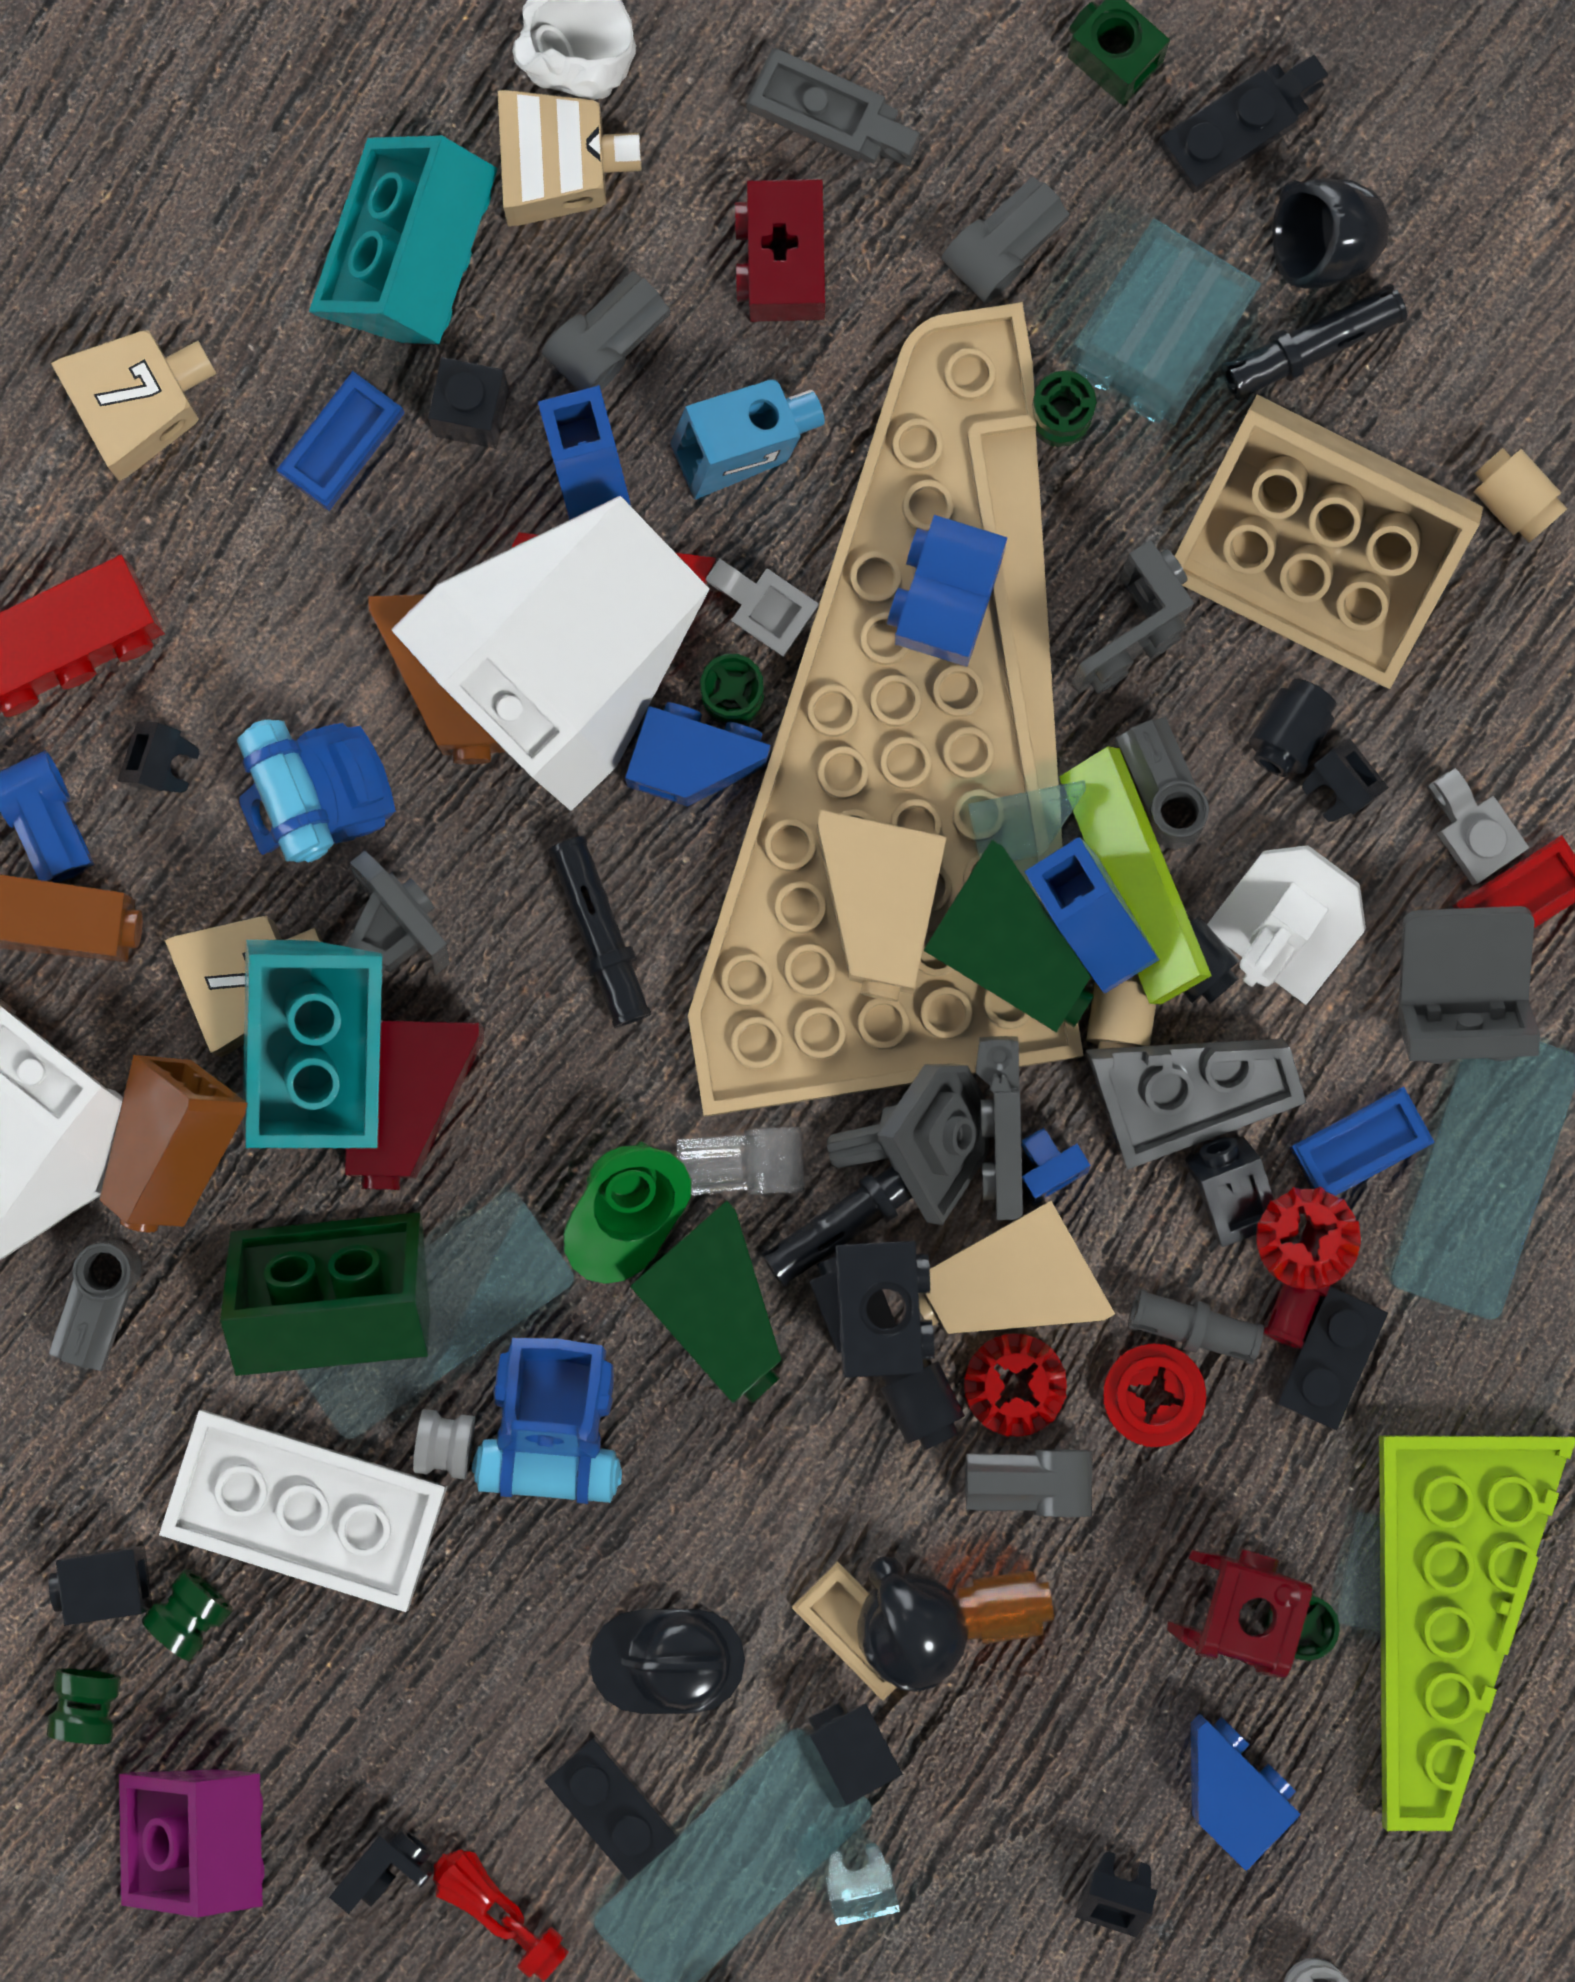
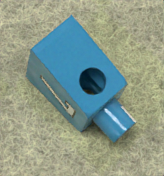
(741, 434)

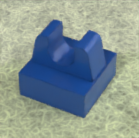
(1051, 1168)

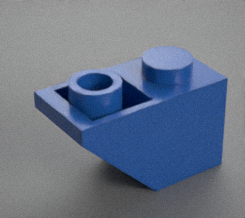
(583, 450)
(689, 759)
(1092, 914)
(1232, 1799)

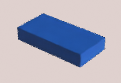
(340, 441)
(1362, 1143)

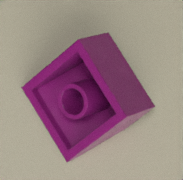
(191, 1841)

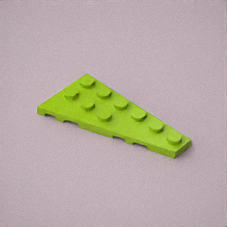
(1453, 1581)

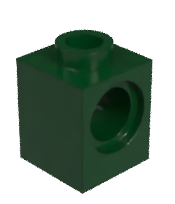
(1116, 73)

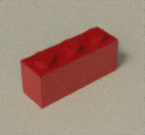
(72, 631)

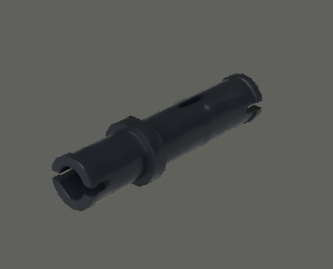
(1292, 352)
(600, 933)
(838, 1225)

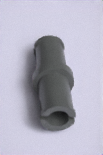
(1196, 1326)

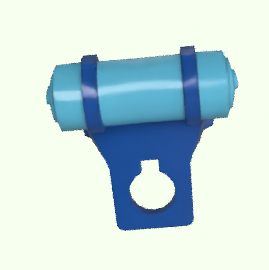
(313, 788)
(550, 1423)

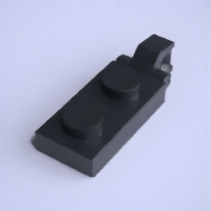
(1241, 122)

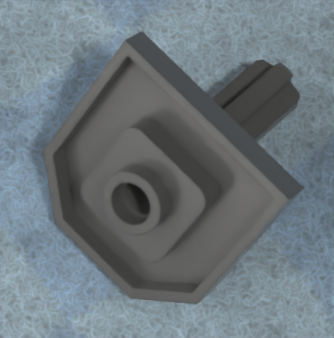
(395, 919)
(927, 1138)

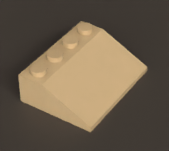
(1325, 541)

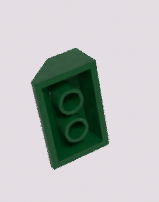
(326, 1294)

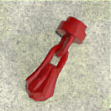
(465, 1883)

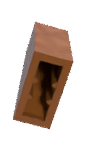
(448, 722)
(67, 919)
(167, 1141)

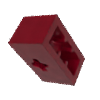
(790, 214)

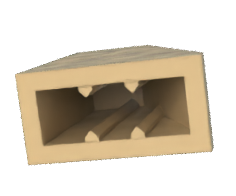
(881, 898)
(1016, 1280)

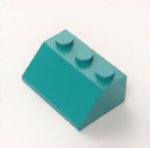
(404, 238)
(311, 1045)

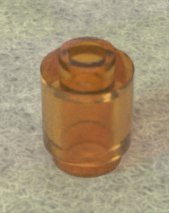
(1006, 1607)

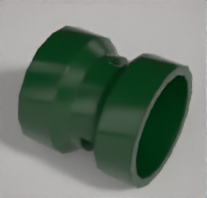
(1061, 422)
(728, 679)
(190, 1611)
(1318, 1632)
(79, 1719)

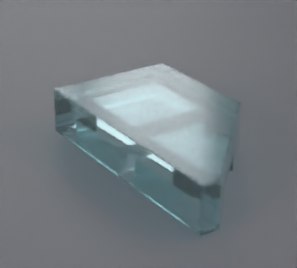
(1024, 821)

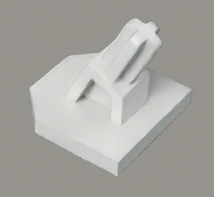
(1291, 920)

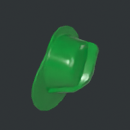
(625, 1212)

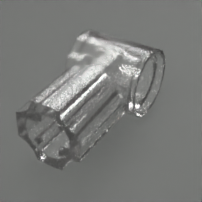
(756, 1162)

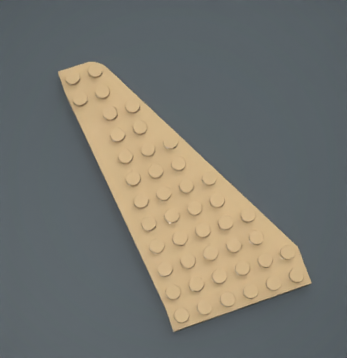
(893, 744)

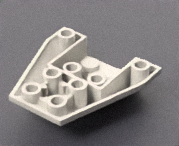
(561, 642)
(52, 1134)

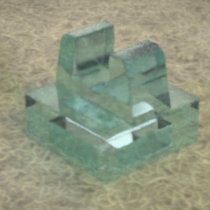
(861, 1892)

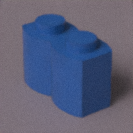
(948, 589)

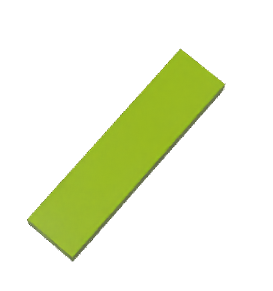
(1124, 841)

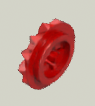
(1292, 1262)
(984, 1386)
(1168, 1422)

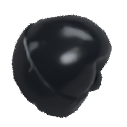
(1327, 231)
(910, 1627)

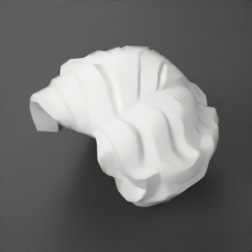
(576, 45)

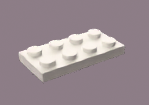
(303, 1510)

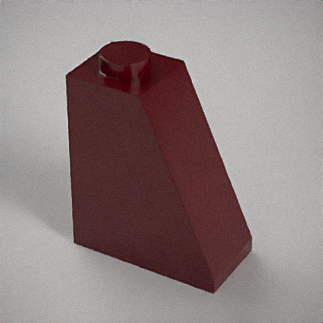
(417, 1087)

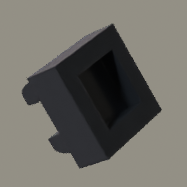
(150, 758)
(1350, 778)
(1115, 1901)

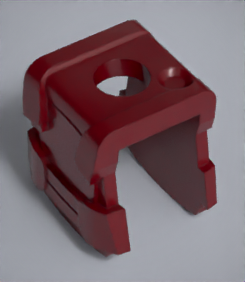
(1238, 1582)

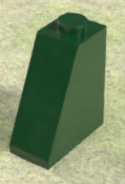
(1011, 945)
(715, 1306)

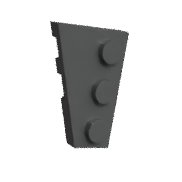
(1192, 1092)

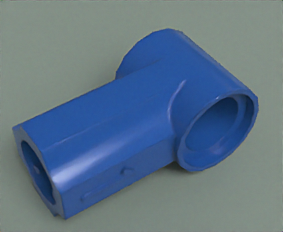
(36, 805)

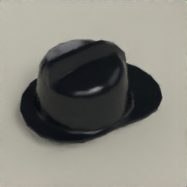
(667, 1661)

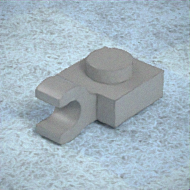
(769, 609)
(1479, 834)

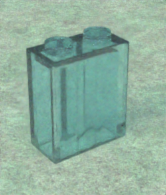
(1163, 323)

